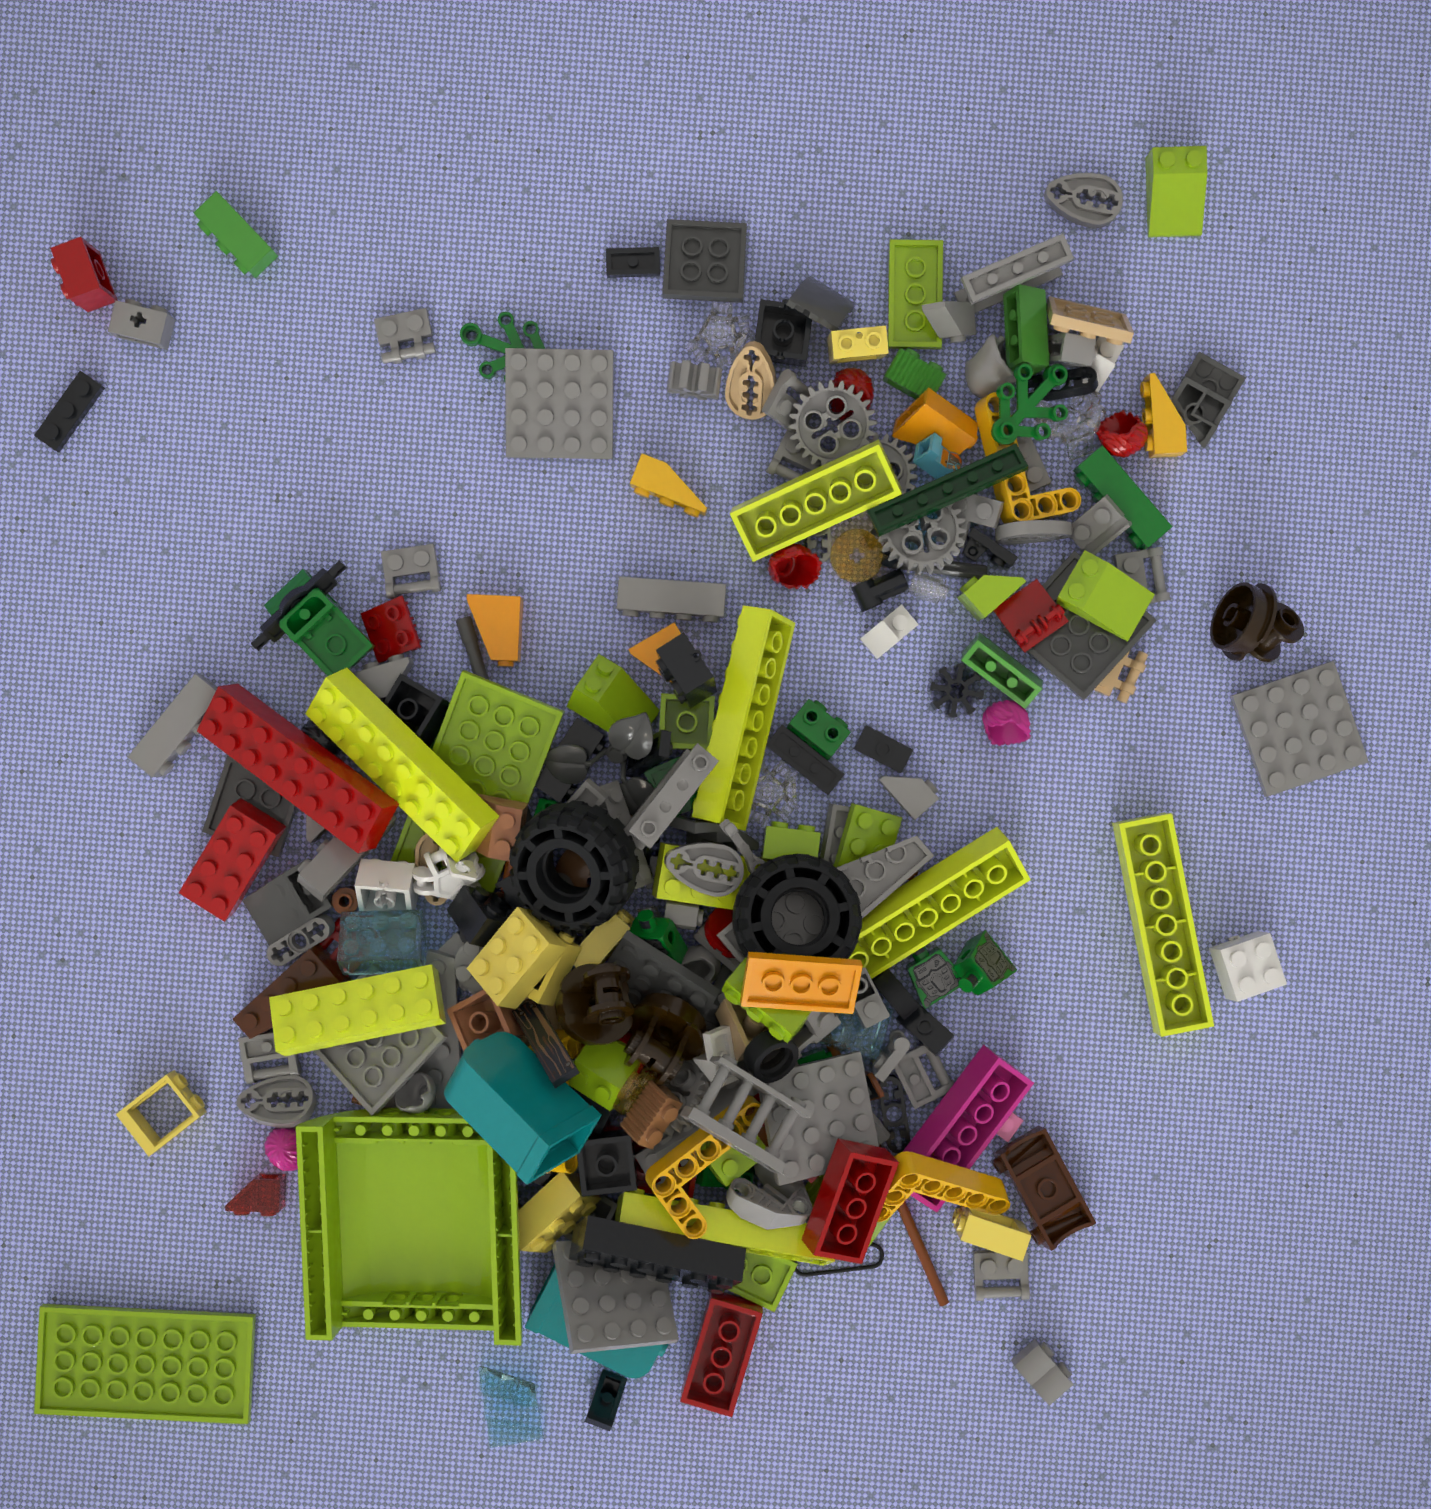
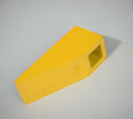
(1162, 420)
(659, 480)

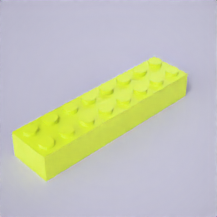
(744, 716)
(401, 764)
(939, 901)
(1163, 924)
(722, 1227)

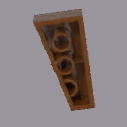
(310, 971)

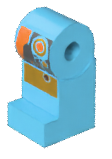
(935, 458)

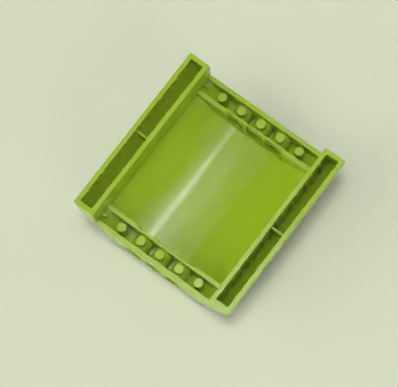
(407, 1225)

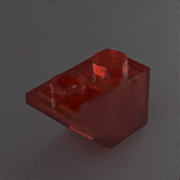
(263, 1195)

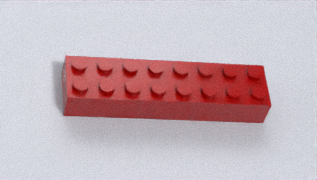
(297, 767)

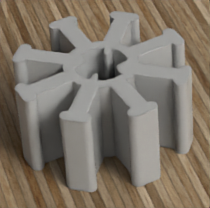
(694, 380)

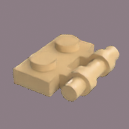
(1128, 687)

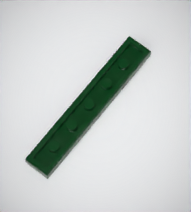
(947, 489)

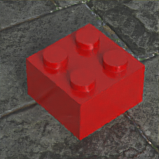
(83, 274)

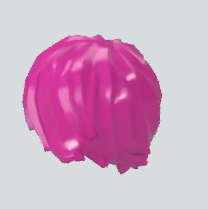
(1006, 723)
(282, 1148)

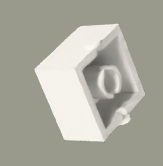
(385, 885)
(1247, 966)

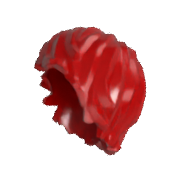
(861, 382)
(1122, 434)
(794, 566)

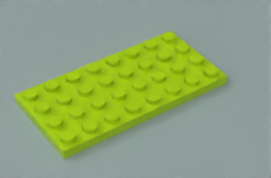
(495, 746)
(145, 1363)

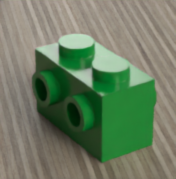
(816, 732)

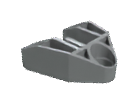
(771, 1206)

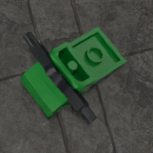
(315, 621)

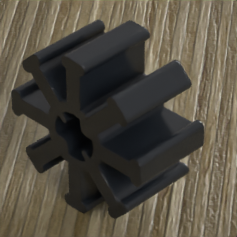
(964, 692)

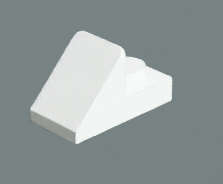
(1105, 360)
(889, 631)
(716, 1043)

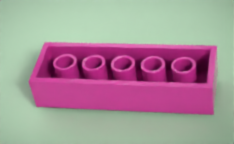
(970, 1114)

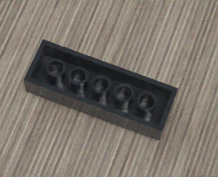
(657, 1254)

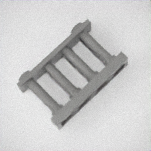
(1029, 268)
(670, 796)
(723, 1127)

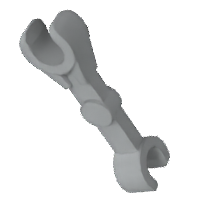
(732, 832)

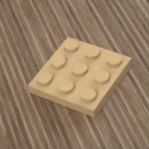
(1089, 321)

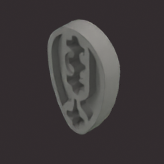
(1092, 185)
(1032, 531)
(713, 853)
(280, 1116)

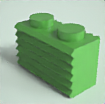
(913, 374)

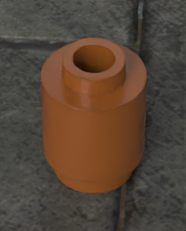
(338, 900)

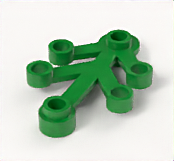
(499, 345)
(1026, 405)

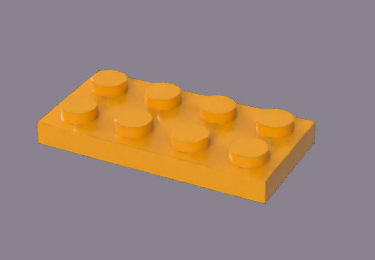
(800, 982)

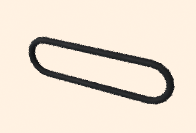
(846, 1269)

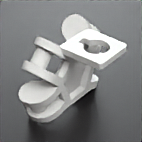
(449, 880)

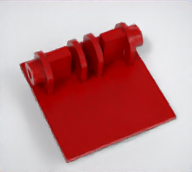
(1031, 615)
(391, 629)

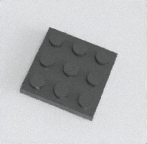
(704, 260)
(239, 783)

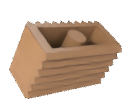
(651, 1115)

